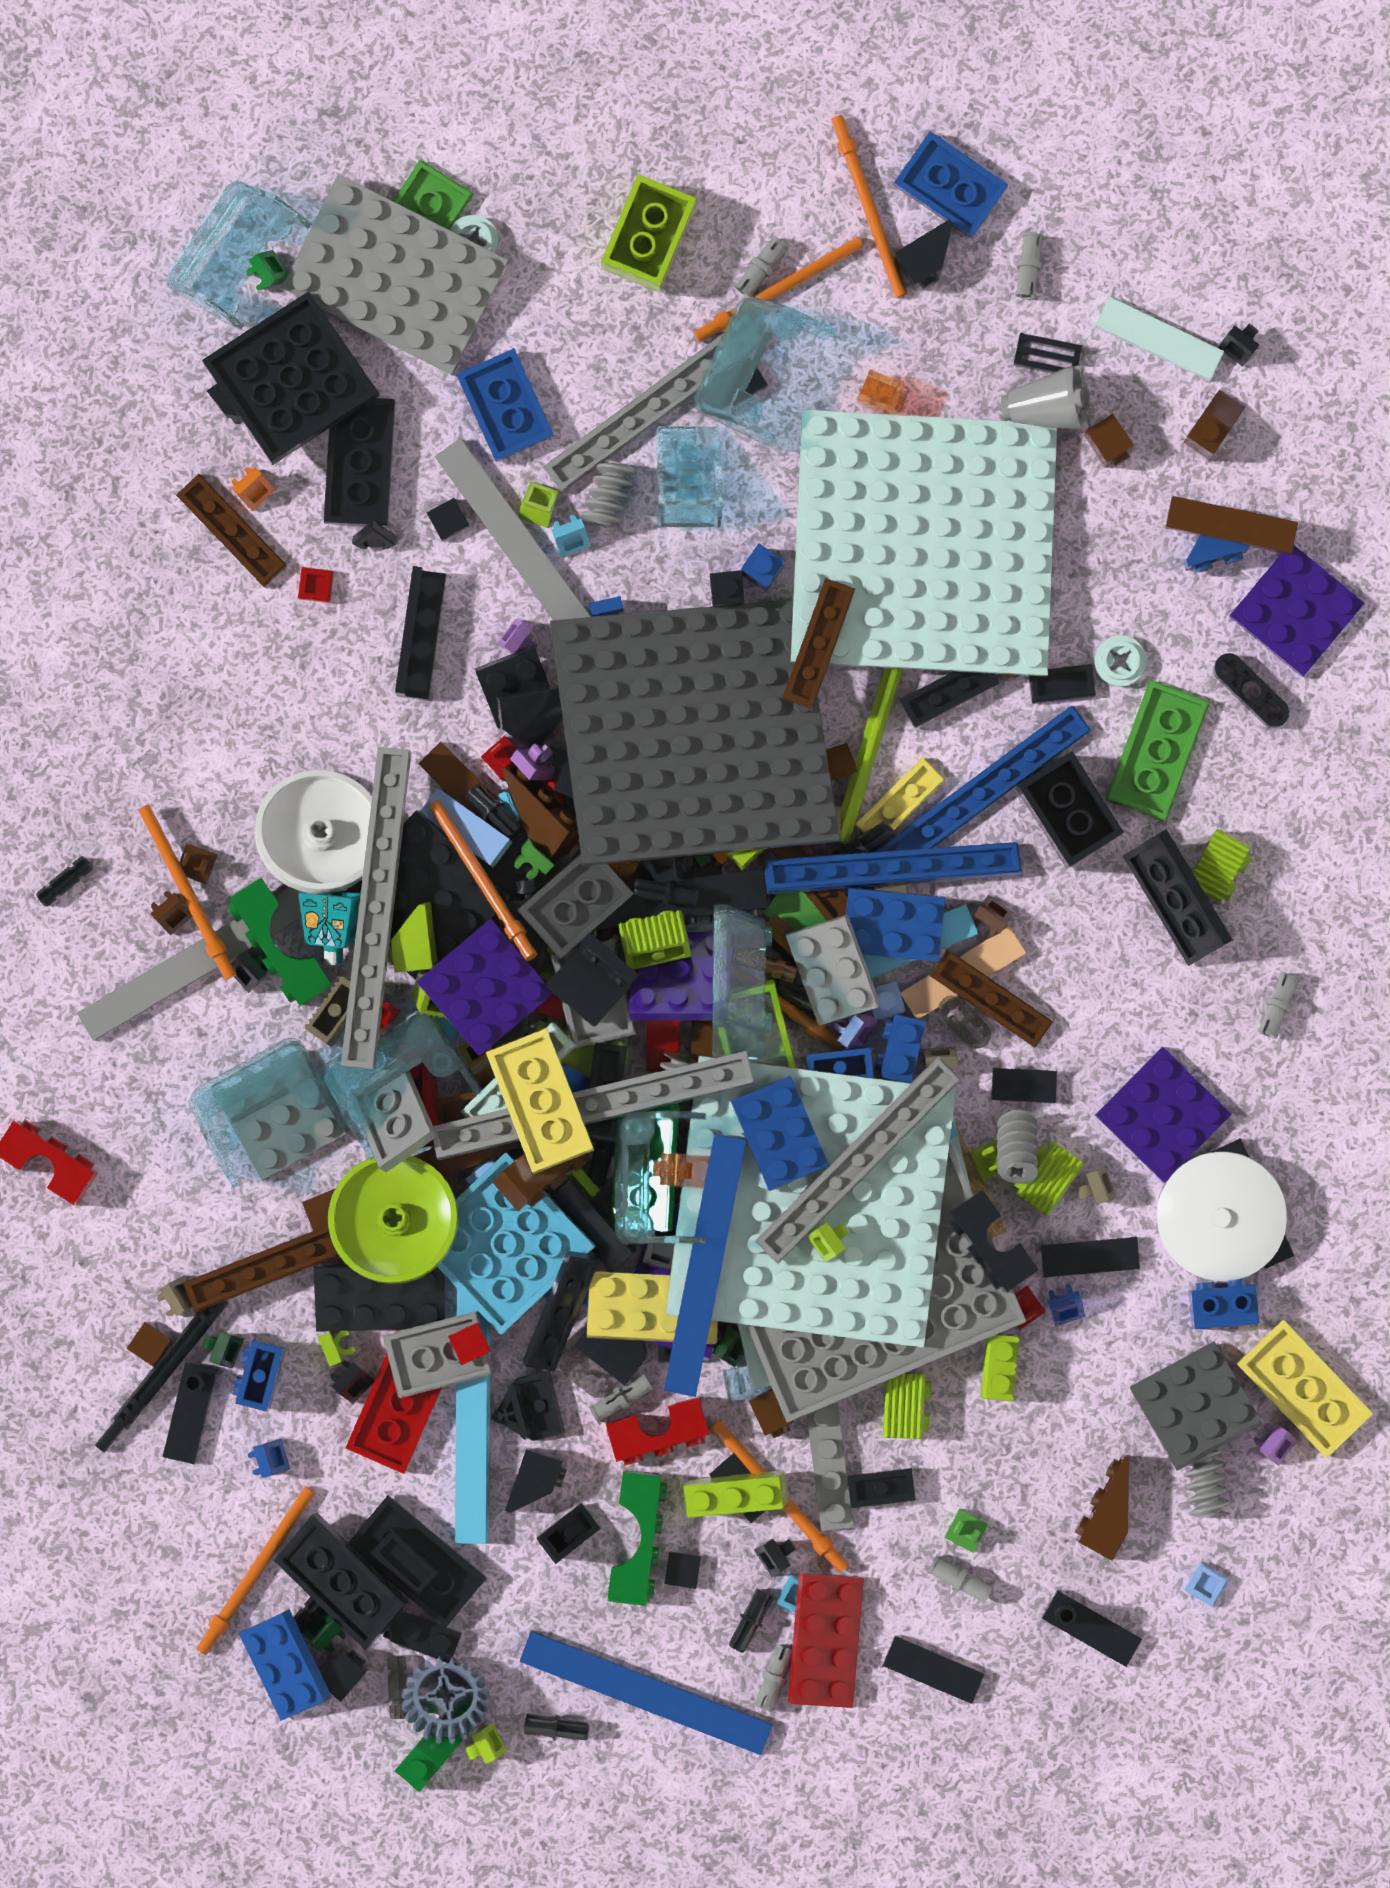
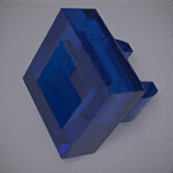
(1067, 1307)

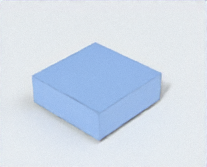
(1206, 1584)

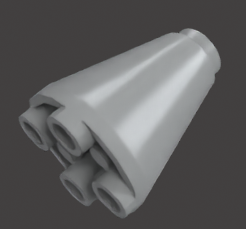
(1050, 401)

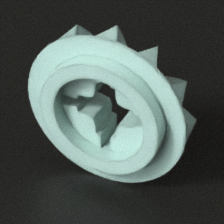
(487, 232)
(1120, 645)

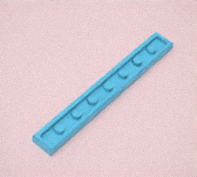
(472, 1449)

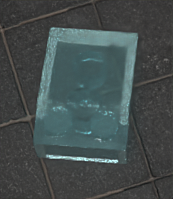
(688, 476)

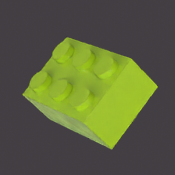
(648, 233)

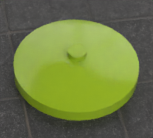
(393, 1221)

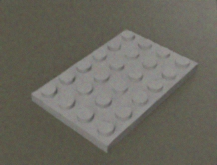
(395, 274)

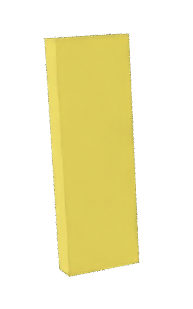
(903, 797)

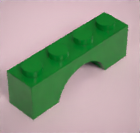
(301, 975)
(631, 1580)

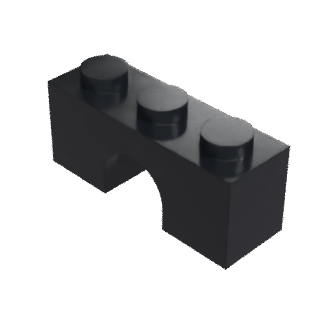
(973, 1220)

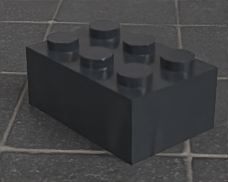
(1069, 810)

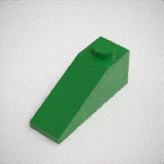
(427, 1757)

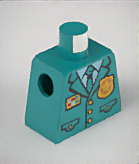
(330, 922)

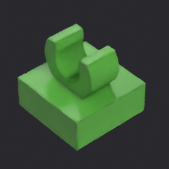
(535, 857)
(966, 1530)

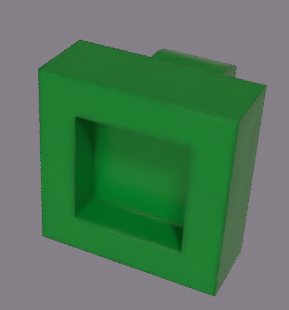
(268, 268)

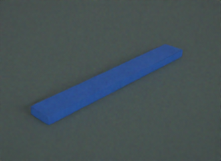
(991, 783)
(892, 868)
(705, 1265)
(646, 1692)

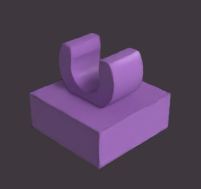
(516, 637)
(534, 762)
(856, 1031)
(1277, 1444)

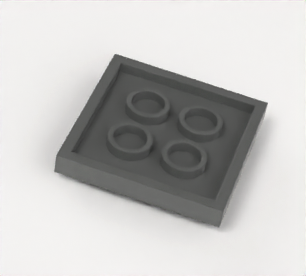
(1195, 1405)

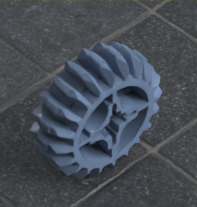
(433, 1701)

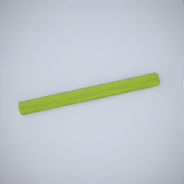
(868, 750)

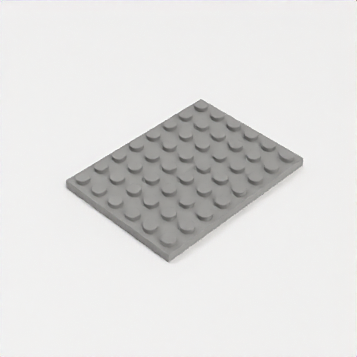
(963, 1309)

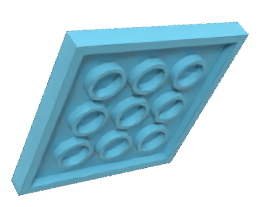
(508, 1256)

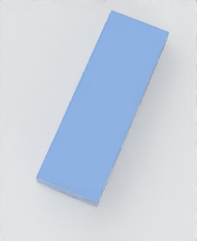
(481, 837)

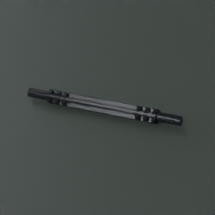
(160, 1373)

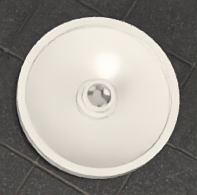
(314, 831)
(1222, 1216)

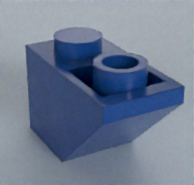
(1212, 550)

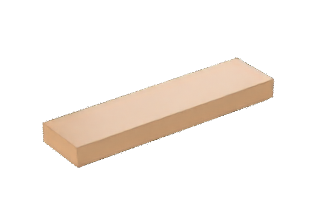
(986, 957)

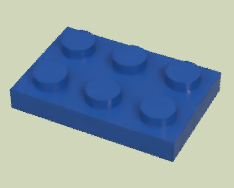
(950, 184)
(505, 405)
(896, 923)
(779, 1133)
(285, 1665)

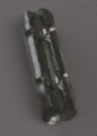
(396, 1685)

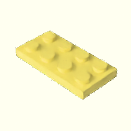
(540, 1101)
(632, 1308)
(1304, 1388)

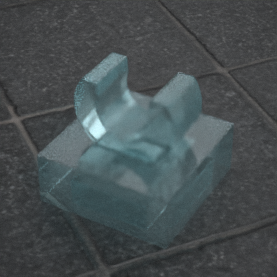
(739, 1384)

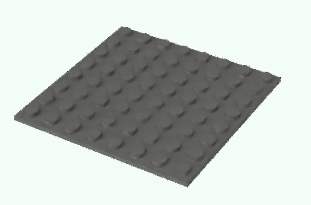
(687, 734)

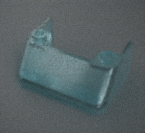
(224, 245)
(724, 384)
(739, 983)
(400, 1048)
(250, 1087)
(632, 1178)

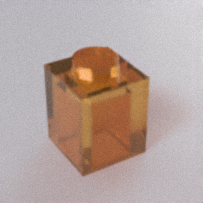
(882, 394)

